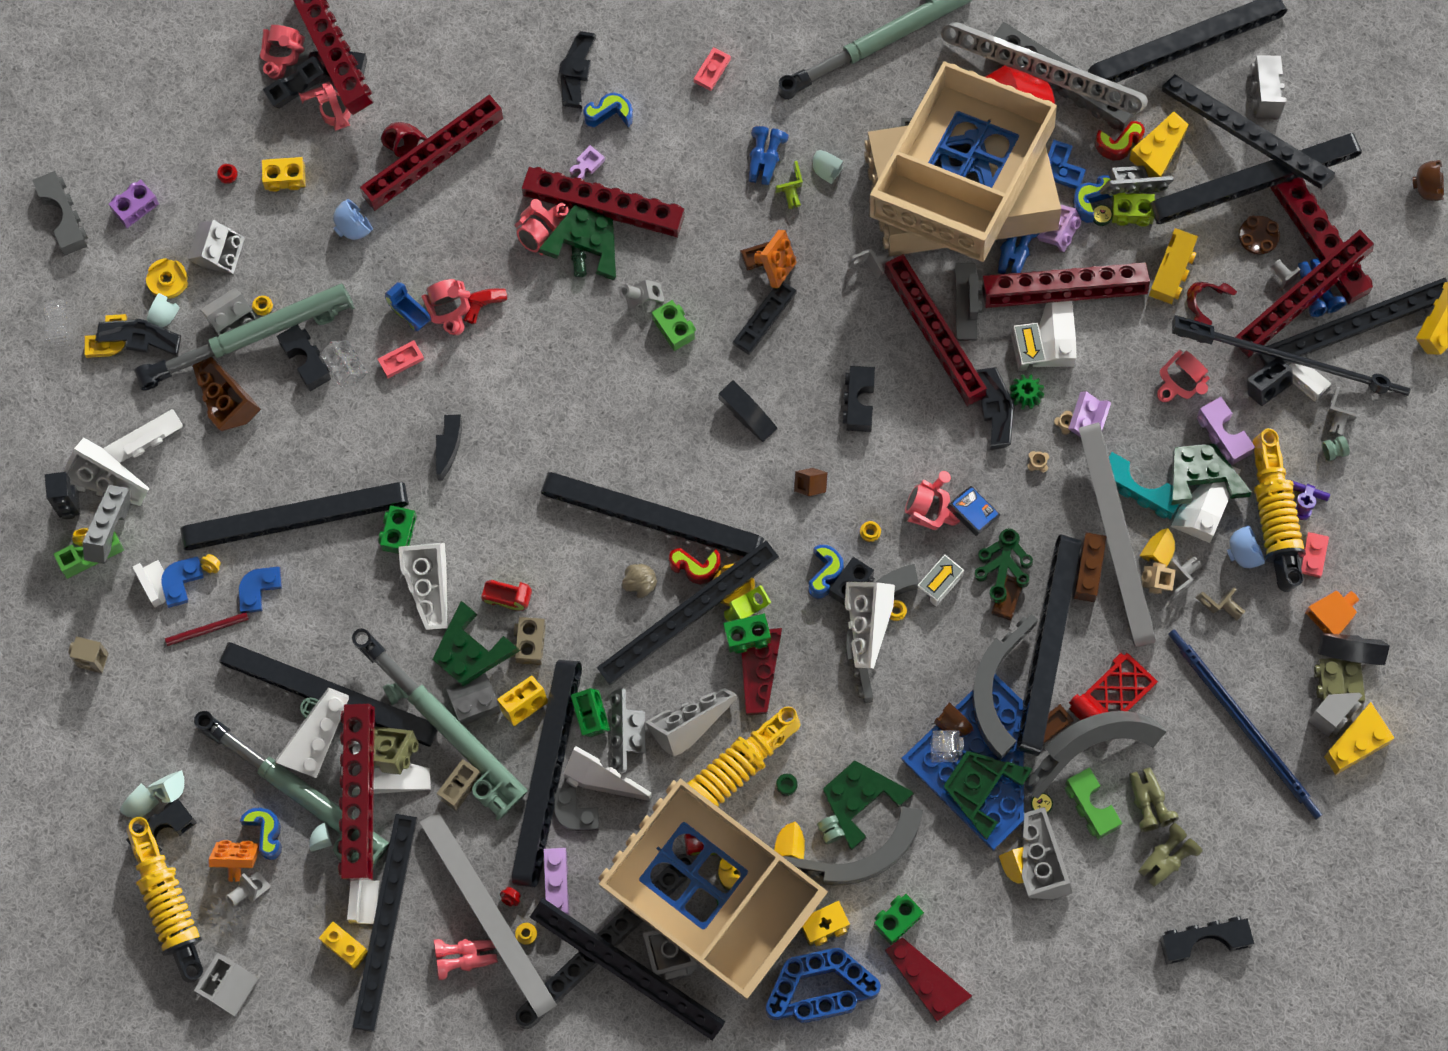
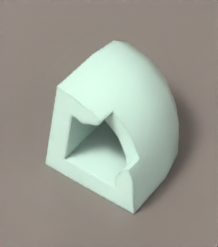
(827, 165)
(161, 311)
(168, 787)
(138, 803)
(320, 838)

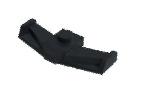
(575, 69)
(139, 335)
(997, 407)

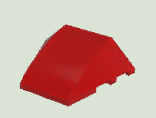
(1023, 82)

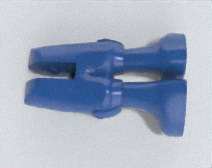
(765, 161)
(1015, 254)
(1331, 303)

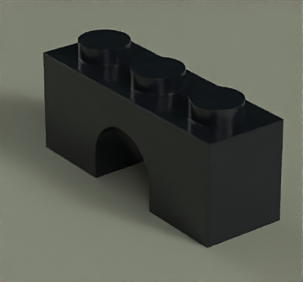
(287, 89)
(295, 342)
(858, 415)
(62, 495)
(173, 816)

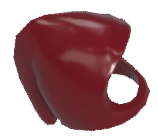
(399, 130)

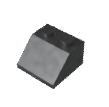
(473, 700)

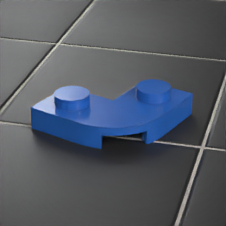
(1062, 171)
(175, 576)
(254, 583)

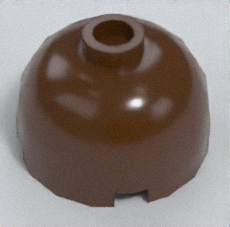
(1430, 181)

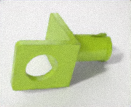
(790, 188)
(746, 605)

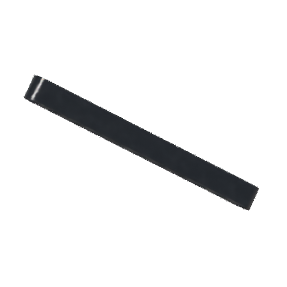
(1188, 40)
(1248, 181)
(650, 514)
(293, 516)
(1048, 645)
(310, 686)
(546, 774)
(609, 930)

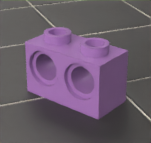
(137, 207)

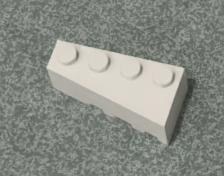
(311, 741)

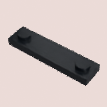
(764, 318)

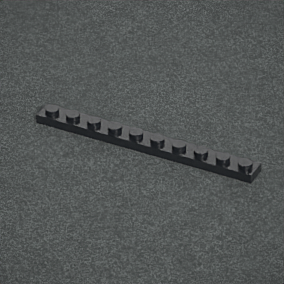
(1248, 132)
(1359, 321)
(688, 612)
(385, 923)
(627, 969)

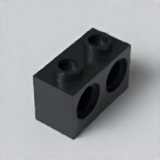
(1269, 381)
(848, 576)

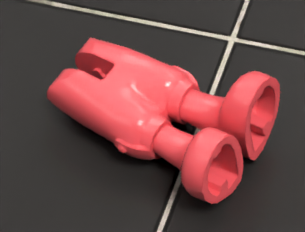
(470, 959)

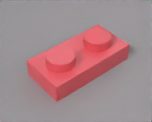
(712, 69)
(400, 359)
(1315, 555)

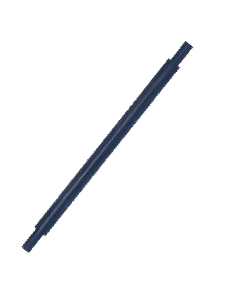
(1245, 724)

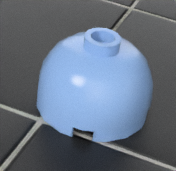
(350, 221)
(1245, 548)

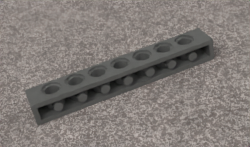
(1116, 120)

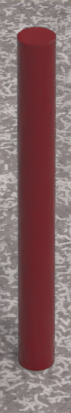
(206, 629)

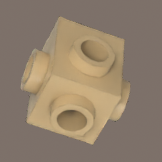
(1158, 578)

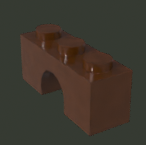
(1090, 567)

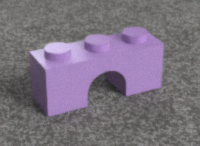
(1232, 446)
(556, 878)

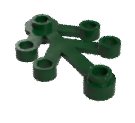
(1004, 562)

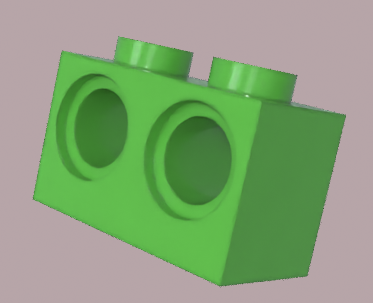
(669, 327)

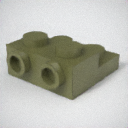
(1338, 677)
(393, 749)

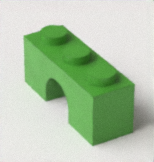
(72, 558)
(1100, 821)

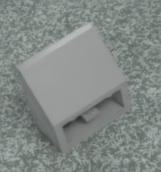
(216, 247)
(228, 312)
(1333, 712)
(226, 984)

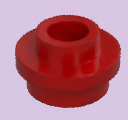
(227, 168)
(510, 897)

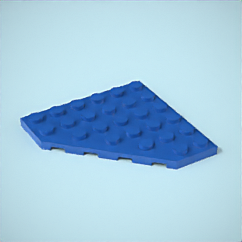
(1006, 799)

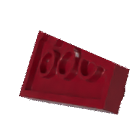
(759, 673)
(931, 985)

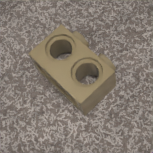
(533, 641)
(88, 654)
(459, 785)

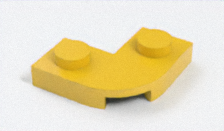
(106, 348)

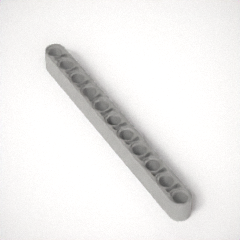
(1053, 67)
(1117, 535)
(488, 914)

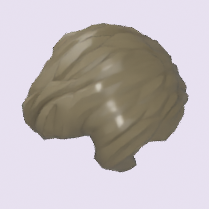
(639, 579)

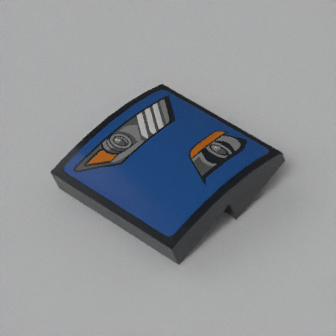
(973, 510)

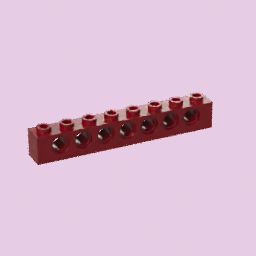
(335, 54)
(431, 152)
(552, 194)
(1316, 239)
(1065, 285)
(1307, 291)
(935, 330)
(365, 800)

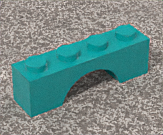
(1156, 499)

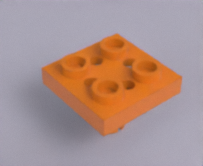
(777, 258)
(234, 857)

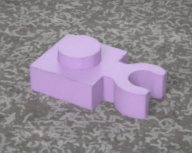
(588, 161)

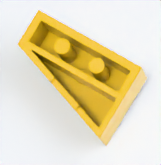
(1159, 146)
(1174, 266)
(1434, 331)
(1359, 741)

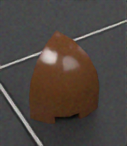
(953, 720)

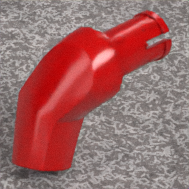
(483, 298)

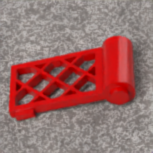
(1087, 705)

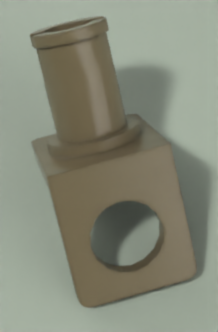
(1225, 603)

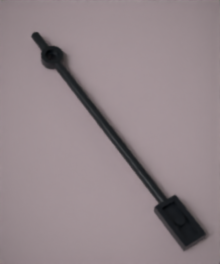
(1205, 334)

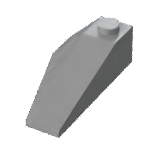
(684, 727)
(1042, 862)

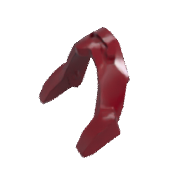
(1196, 288)

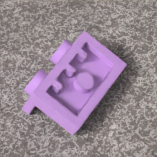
(1068, 224)
(1088, 411)

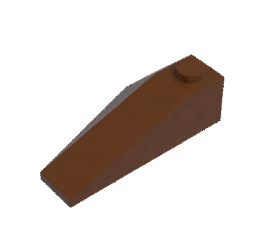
(225, 399)

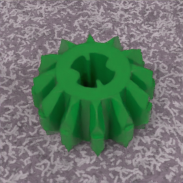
(1034, 388)

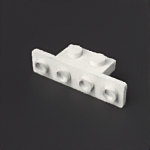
(145, 436)

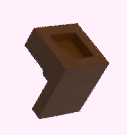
(810, 481)

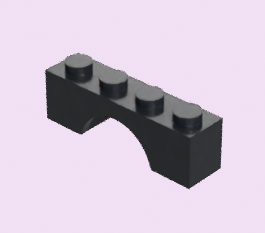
(1233, 934)

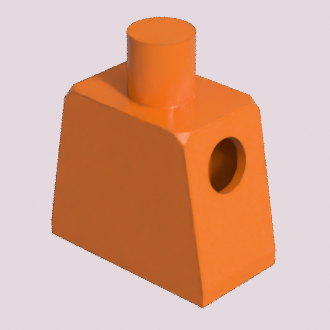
(1333, 612)

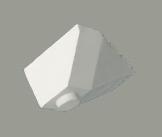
(1058, 335)
(95, 469)
(1204, 512)
(427, 581)
(869, 612)
(588, 773)
(411, 779)

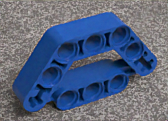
(785, 977)

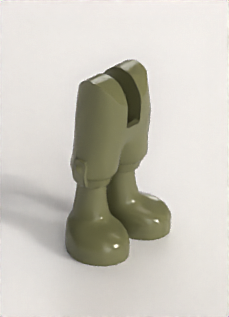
(1149, 793)
(1167, 863)

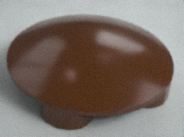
(1259, 234)

